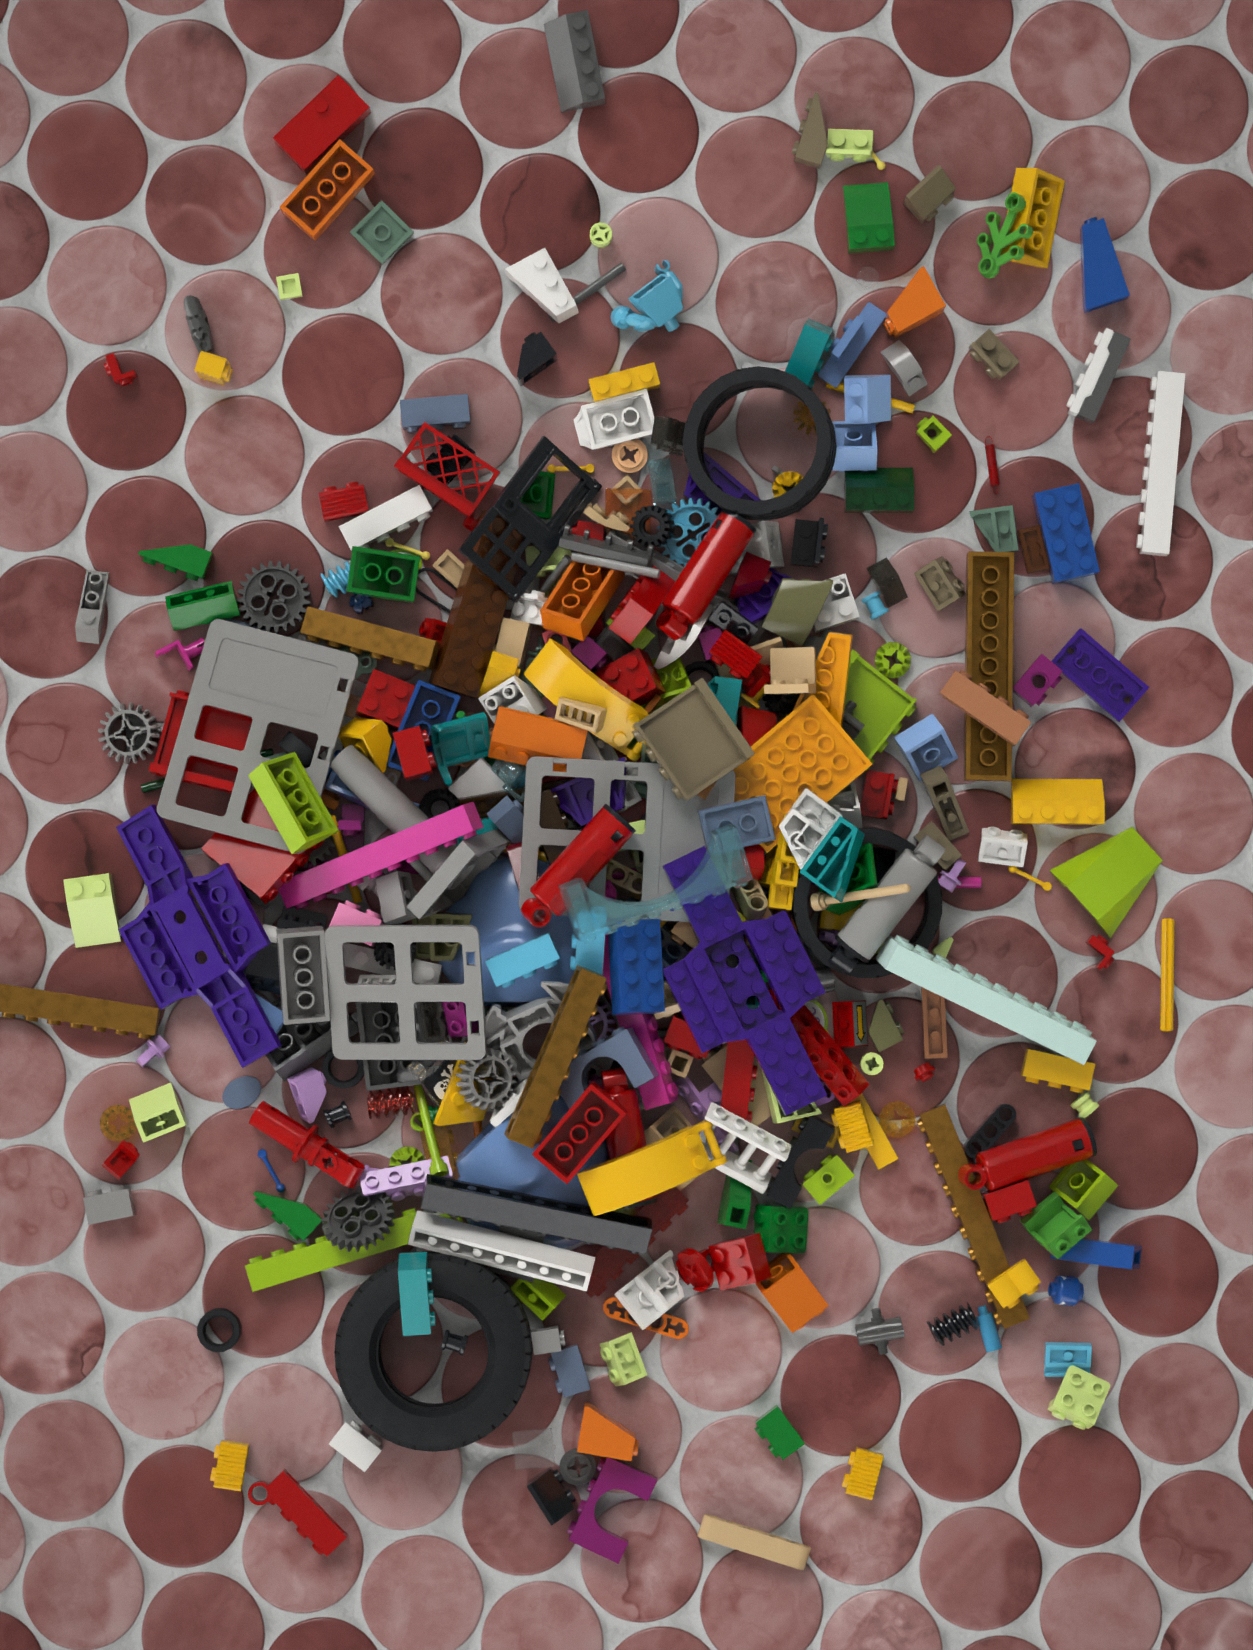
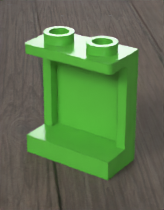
(1055, 1225)

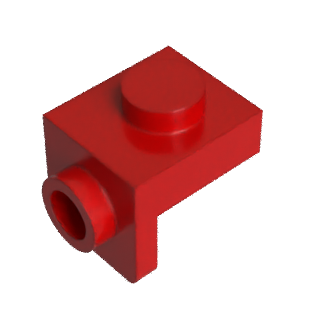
(113, 368)
(757, 679)
(1100, 945)
(121, 1159)

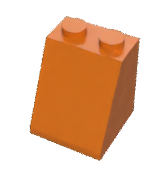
(914, 306)
(791, 1292)
(605, 1436)

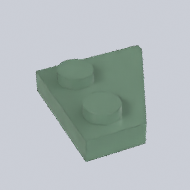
(998, 527)

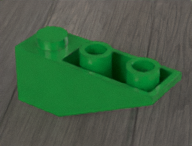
(185, 558)
(735, 1203)
(295, 1214)

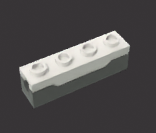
(1098, 376)

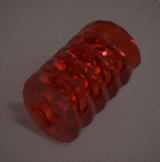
(389, 1102)

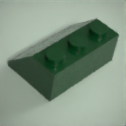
(879, 491)

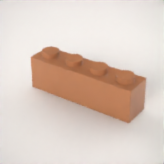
(984, 707)

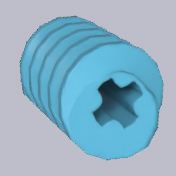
(337, 581)

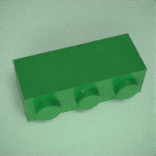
(202, 605)

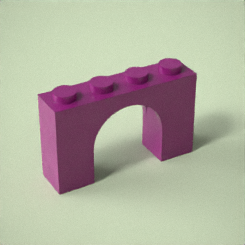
(612, 1475)

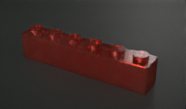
(610, 1261)

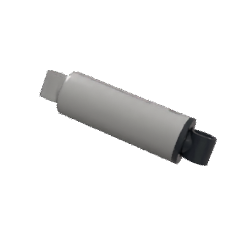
(880, 915)

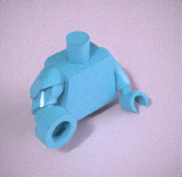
(655, 301)

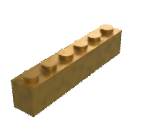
(370, 638)

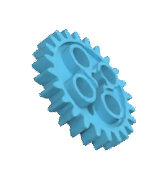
(682, 517)

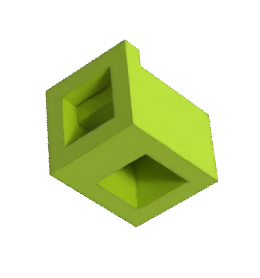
(941, 437)

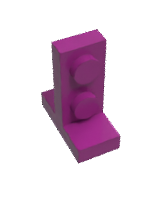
(352, 826)

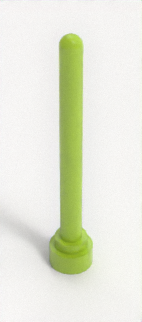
(437, 1166)

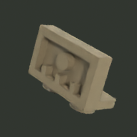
(993, 355)
(940, 583)

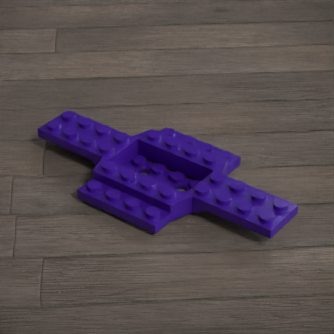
(169, 949)
(716, 995)

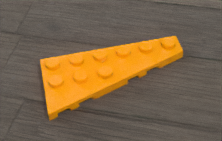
(832, 674)

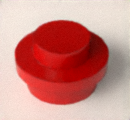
(924, 1072)

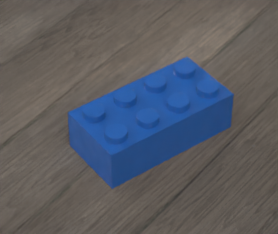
(1066, 533)
(426, 708)
(636, 969)

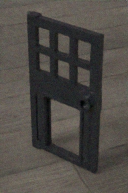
(519, 517)

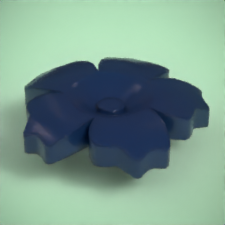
(360, 602)

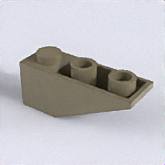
(813, 141)

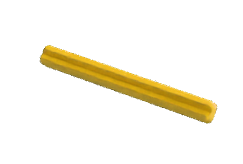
(1167, 974)

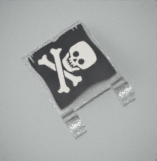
(434, 1077)

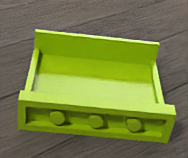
(878, 703)

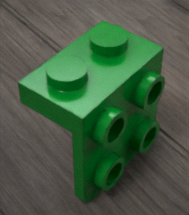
(782, 1228)

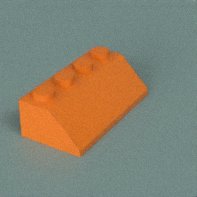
(525, 735)

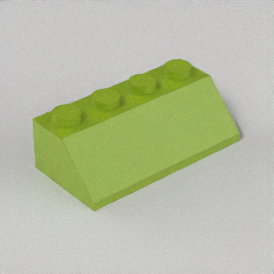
(293, 802)

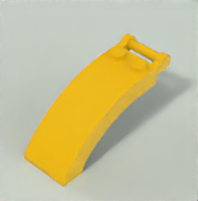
(561, 674)
(650, 1169)

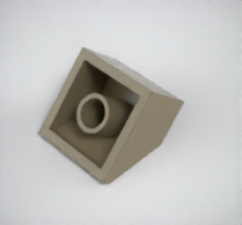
(930, 195)

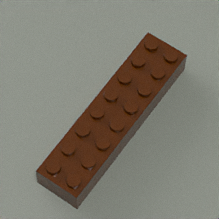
(474, 619)

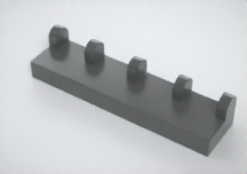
(605, 548)

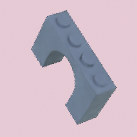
(623, 1048)

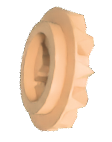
(629, 466)

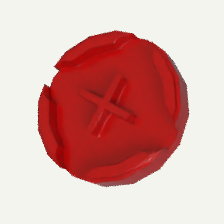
(695, 1269)

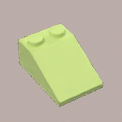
(92, 910)

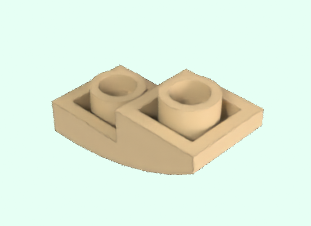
(614, 520)

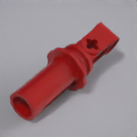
(306, 1144)

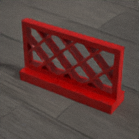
(431, 482)

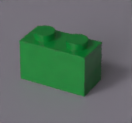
(779, 1432)

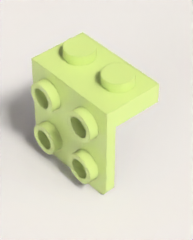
(1079, 1398)

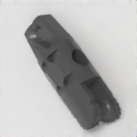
(198, 324)

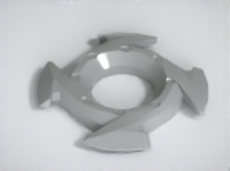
(515, 1023)

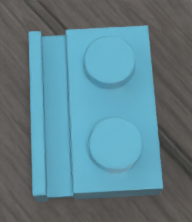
(1065, 1354)

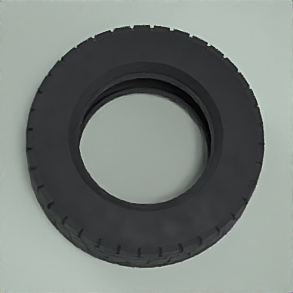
(423, 1424)

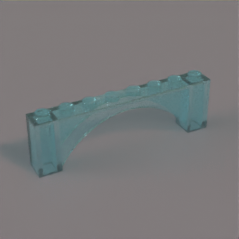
(720, 869)

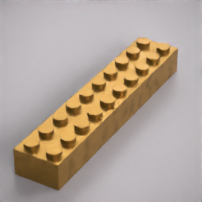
(988, 657)

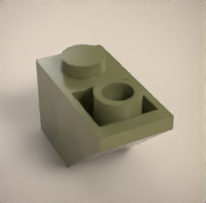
(882, 1028)

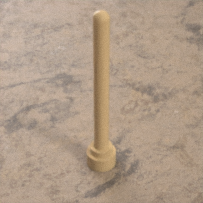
(821, 901)

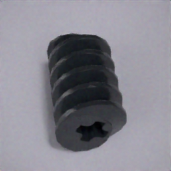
(953, 1324)

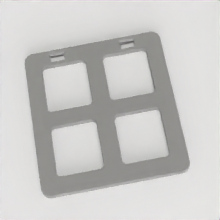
(404, 992)

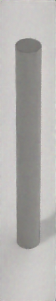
(616, 565)

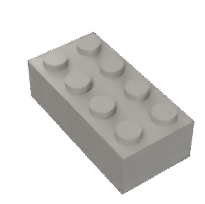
(303, 975)

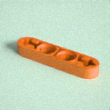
(671, 1332)

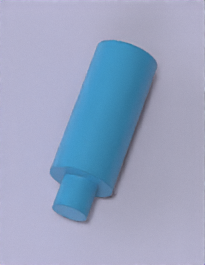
(988, 1329)

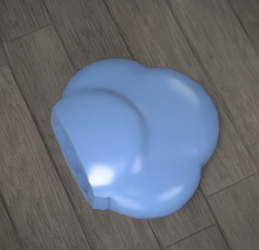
(497, 915)
(508, 1165)

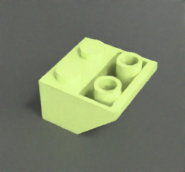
(157, 1112)

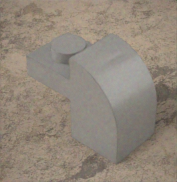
(905, 367)

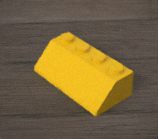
(1043, 199)
(1057, 801)

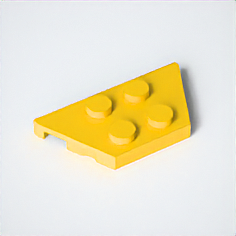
(453, 1107)

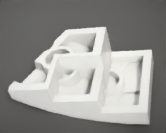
(675, 648)
(807, 825)
(652, 1291)

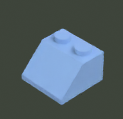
(867, 398)
(855, 447)
(926, 746)

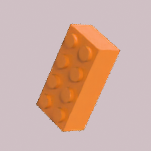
(327, 190)
(579, 599)

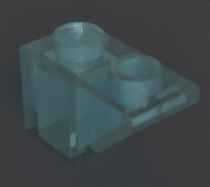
(661, 482)

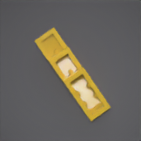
(783, 877)

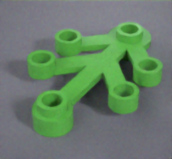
(991, 261)

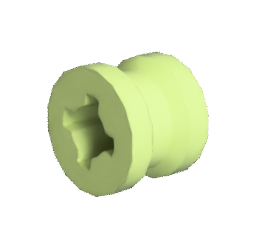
(598, 231)
(868, 1062)
(1084, 1105)

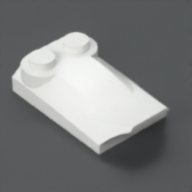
(615, 420)

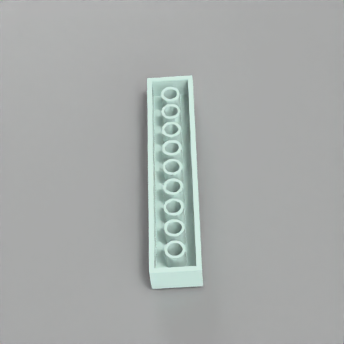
(985, 999)

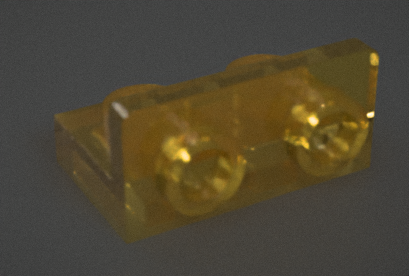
(444, 1140)

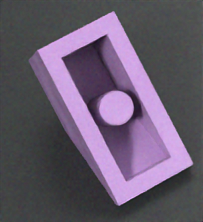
(308, 1092)

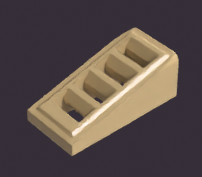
(582, 707)

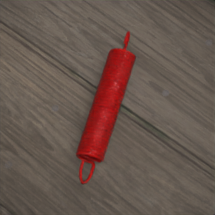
(992, 465)

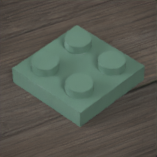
(381, 232)

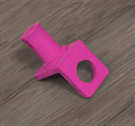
(186, 653)

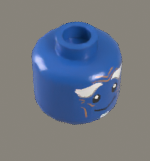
(1066, 1290)

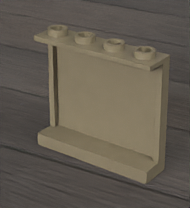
(692, 741)

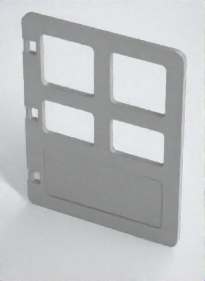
(273, 683)
(670, 823)

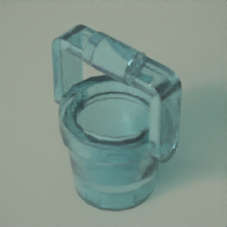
(511, 775)

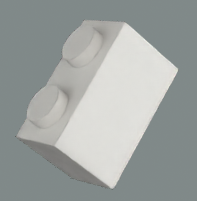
(356, 1445)

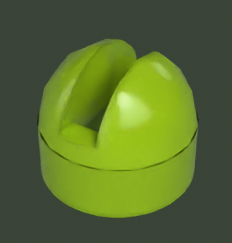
(415, 1126)

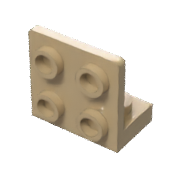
(792, 671)

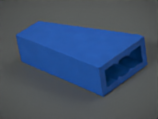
(1100, 268)
(1104, 1253)

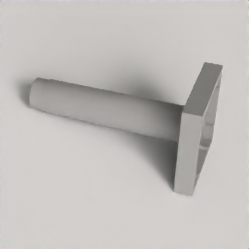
(451, 866)

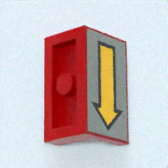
(850, 1023)

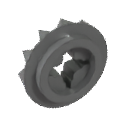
(571, 1476)

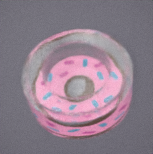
(867, 278)

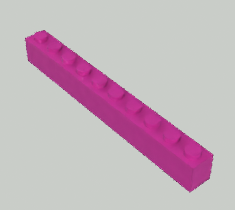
(380, 855)
(660, 1089)

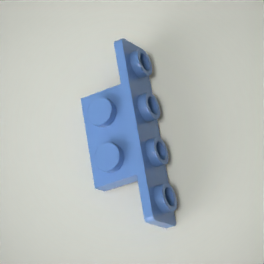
(849, 347)

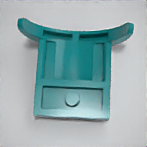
(459, 742)

